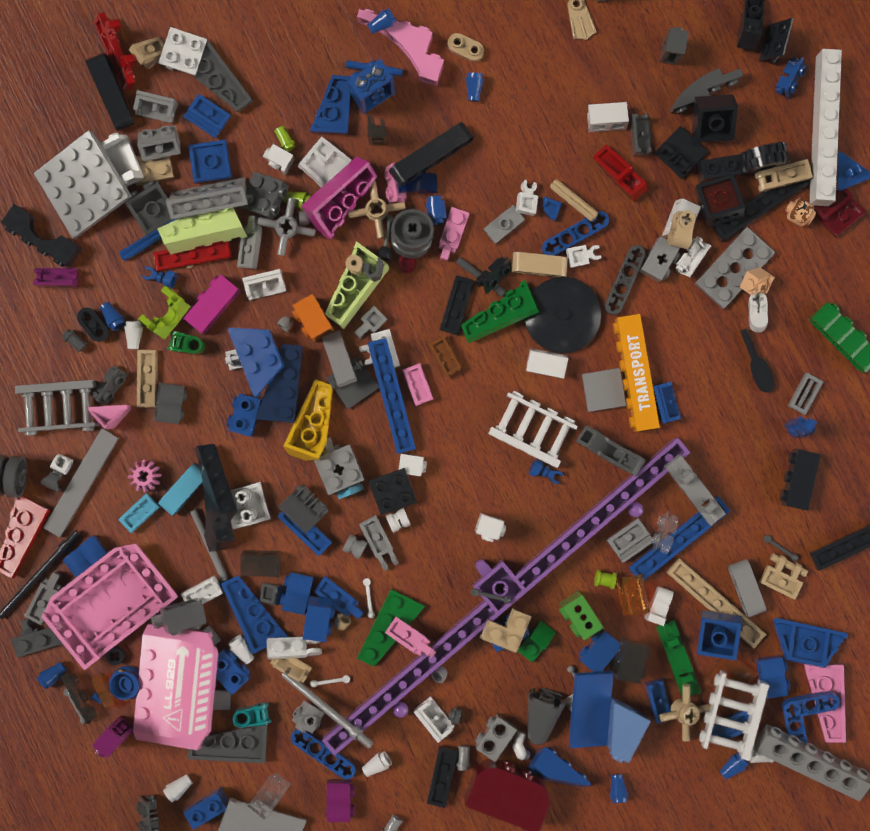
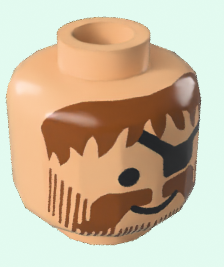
(800, 212)

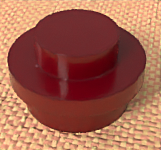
(407, 265)

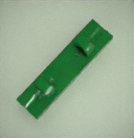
(677, 657)

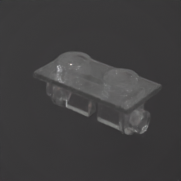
(666, 525)

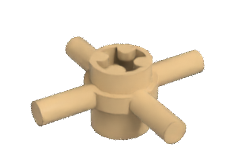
(377, 218)
(685, 712)

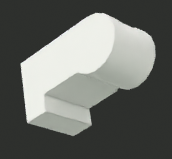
(659, 605)

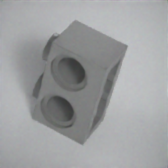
(500, 739)

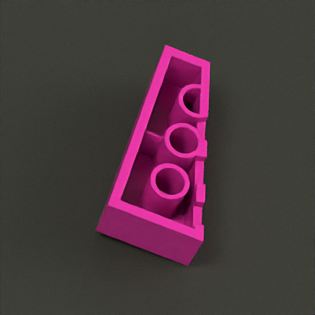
(338, 196)

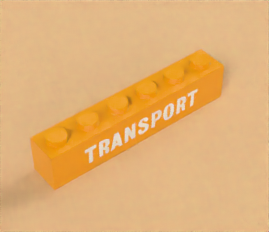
(636, 372)

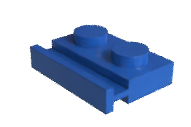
(207, 116)

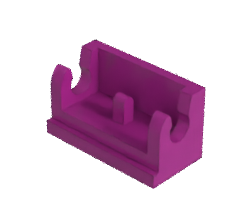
(56, 277)

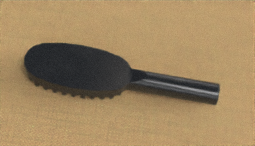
(759, 368)

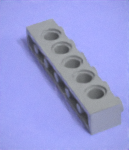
(813, 762)

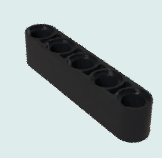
(431, 154)

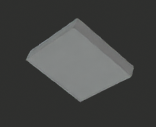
(603, 390)

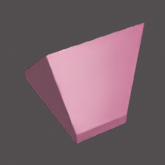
(109, 416)

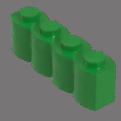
(843, 335)

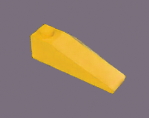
(311, 426)

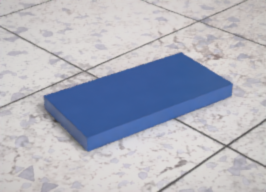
(590, 709)

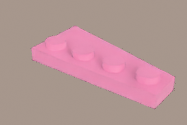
(829, 679)

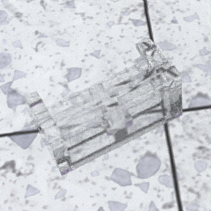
(269, 795)

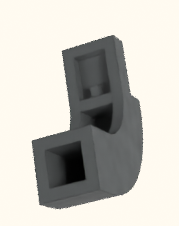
(610, 451)

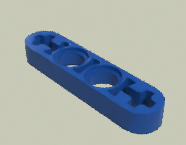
(574, 233)
(321, 755)

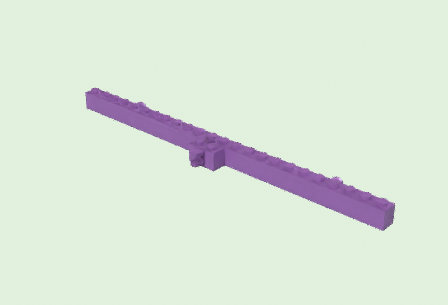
(514, 587)

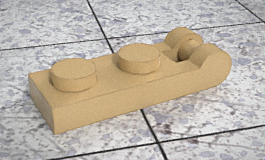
(784, 175)

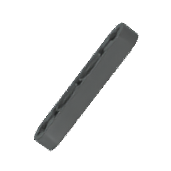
(622, 279)

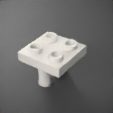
(250, 505)

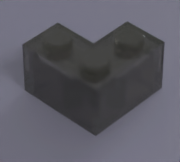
(630, 661)

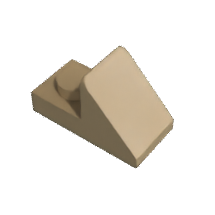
(148, 51)

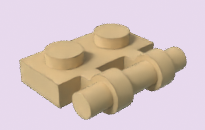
(780, 581)

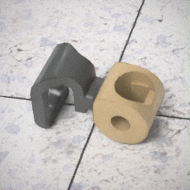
(358, 267)

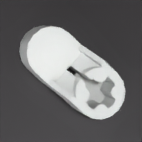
(758, 321)

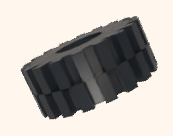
(764, 158)

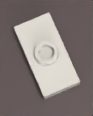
(204, 591)

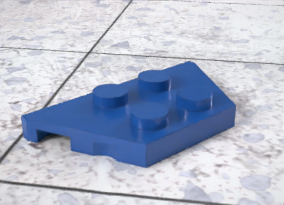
(257, 356)
(807, 643)

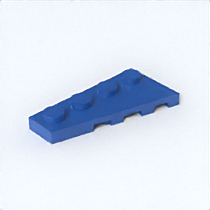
(251, 615)

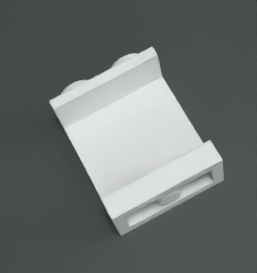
(123, 158)

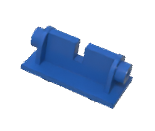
(789, 84)

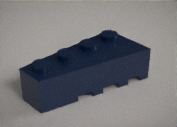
(282, 394)

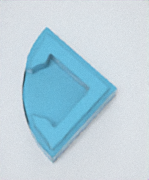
(350, 490)

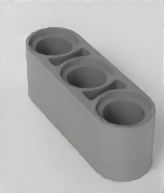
(746, 588)

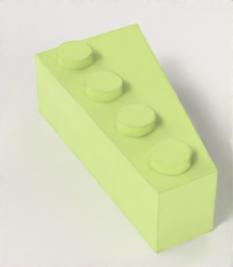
(201, 229)
(353, 289)

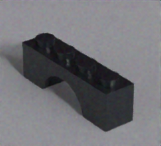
(22, 223)

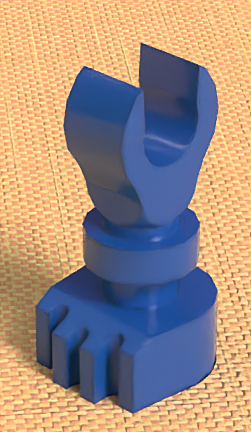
(168, 279)
(537, 467)

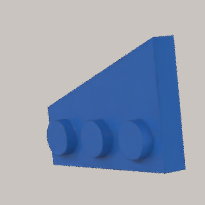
(335, 108)

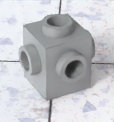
(307, 717)

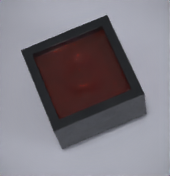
(720, 201)

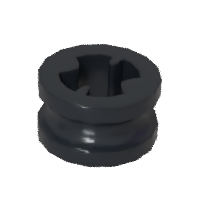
(116, 661)

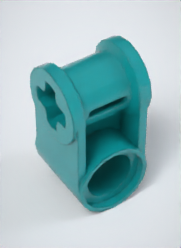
(253, 715)

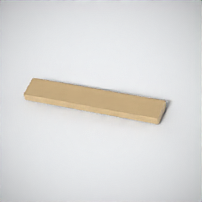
(713, 600)

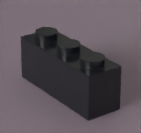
(800, 479)

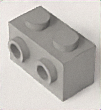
(159, 142)

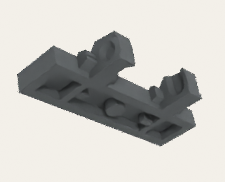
(33, 639)

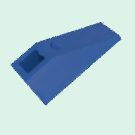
(552, 768)

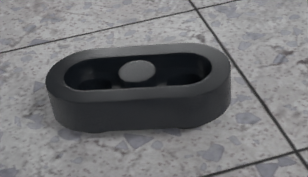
(93, 325)

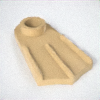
(580, 20)

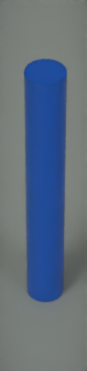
(361, 66)

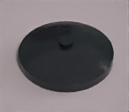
(566, 315)

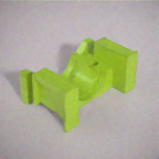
(165, 324)

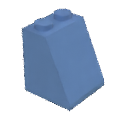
(625, 730)

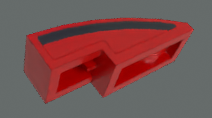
(620, 173)

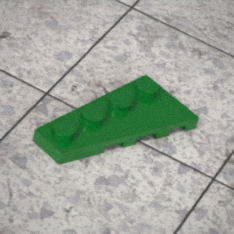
(510, 309)
(378, 641)

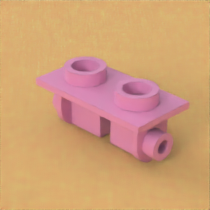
(392, 188)

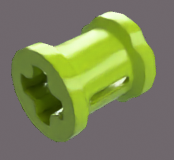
(605, 579)

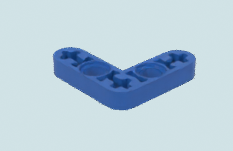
(801, 710)

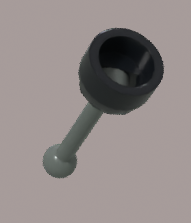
(385, 252)

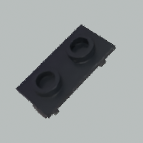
(500, 269)

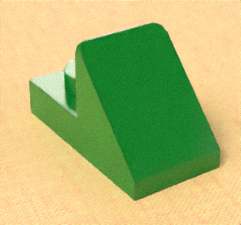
(537, 641)

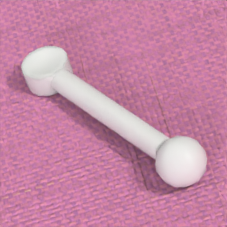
(366, 582)
(345, 679)

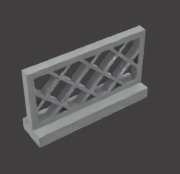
(207, 198)

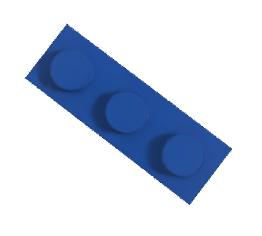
(313, 538)

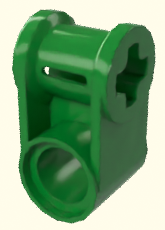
(182, 343)

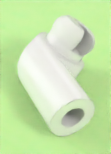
(518, 747)

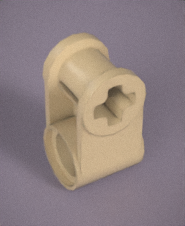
(680, 231)

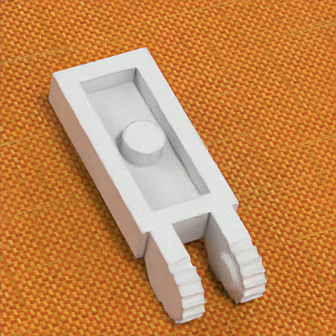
(290, 648)

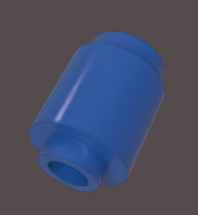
(436, 209)

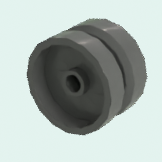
(412, 233)
(12, 476)

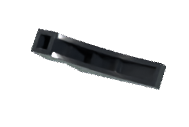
(218, 499)

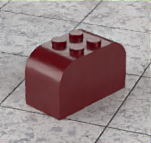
(508, 794)

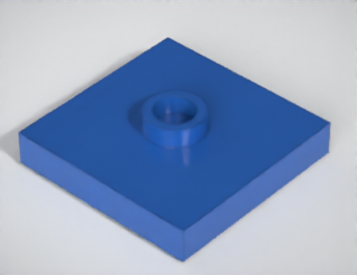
(210, 161)

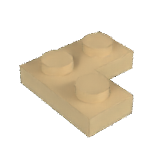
(508, 635)

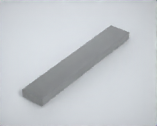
(81, 482)

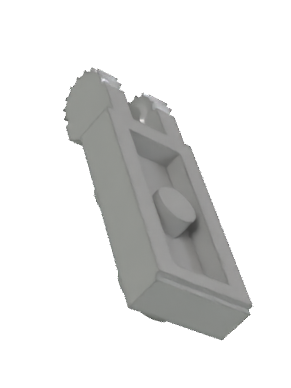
(378, 540)

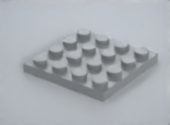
(82, 184)

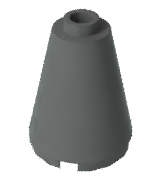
(543, 713)

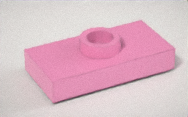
(417, 384)

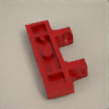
(120, 62)

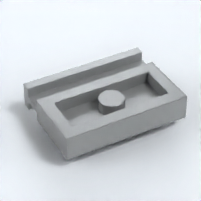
(630, 540)

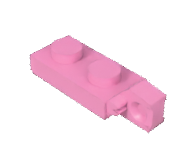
(452, 232)
(409, 638)

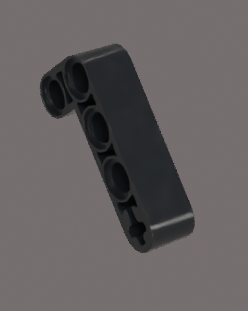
(110, 92)

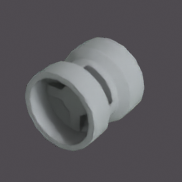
(354, 546)

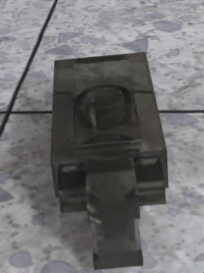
(79, 697)

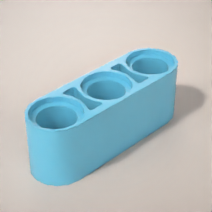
(182, 490)

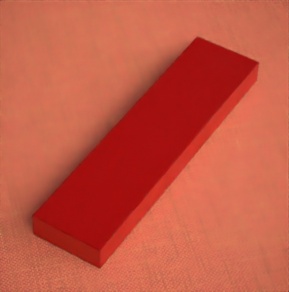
(199, 255)

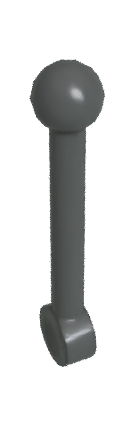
(794, 557)
(474, 592)

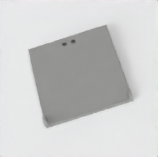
(242, 818)

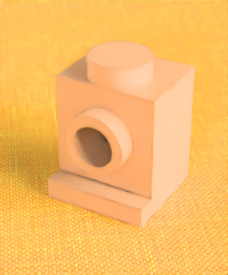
(757, 281)

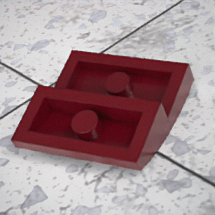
(840, 213)

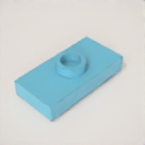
(139, 513)

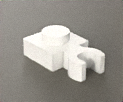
(526, 200)
(580, 255)

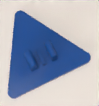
(849, 172)

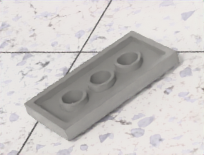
(721, 267)

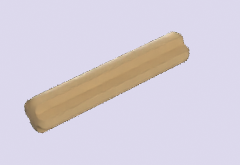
(574, 200)

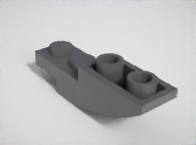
(708, 83)

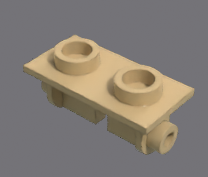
(297, 669)

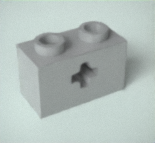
(652, 268)

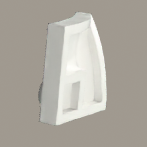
(323, 162)

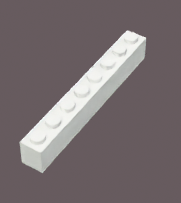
(825, 127)

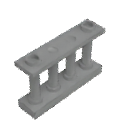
(47, 391)

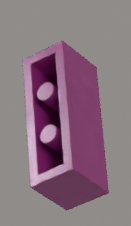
(113, 737)

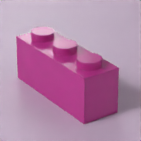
(211, 304)

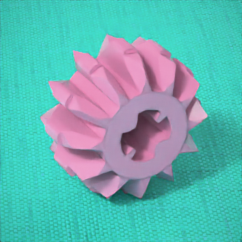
(138, 473)

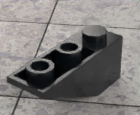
(750, 24)

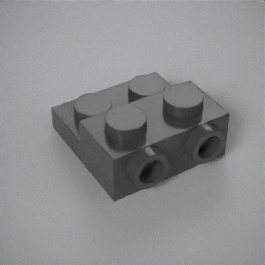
(265, 195)
(149, 206)

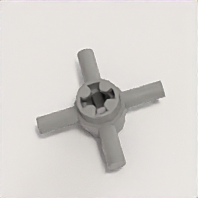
(288, 217)

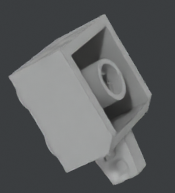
(327, 464)

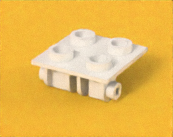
(182, 51)

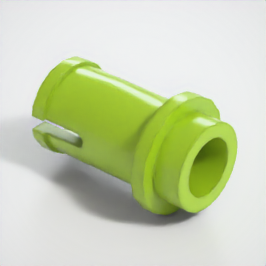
(284, 138)

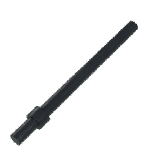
(63, 548)

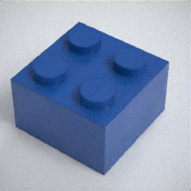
(719, 635)

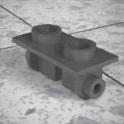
(105, 392)

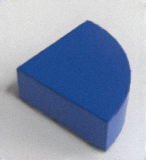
(551, 208)

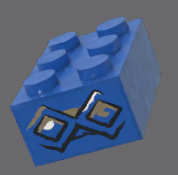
(371, 85)

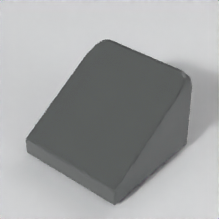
(271, 593)

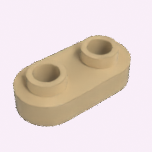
(464, 49)

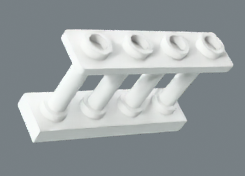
(517, 439)
(753, 709)

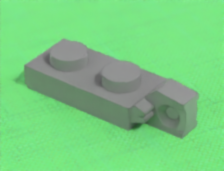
(250, 245)
(40, 601)

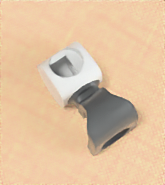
(60, 466)

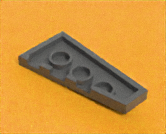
(220, 80)
(236, 745)

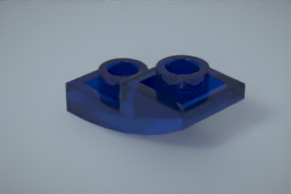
(423, 184)

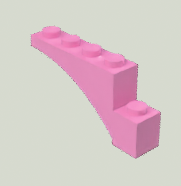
(414, 43)

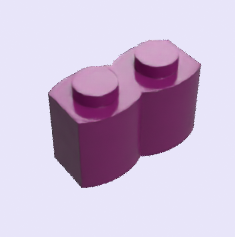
(339, 800)

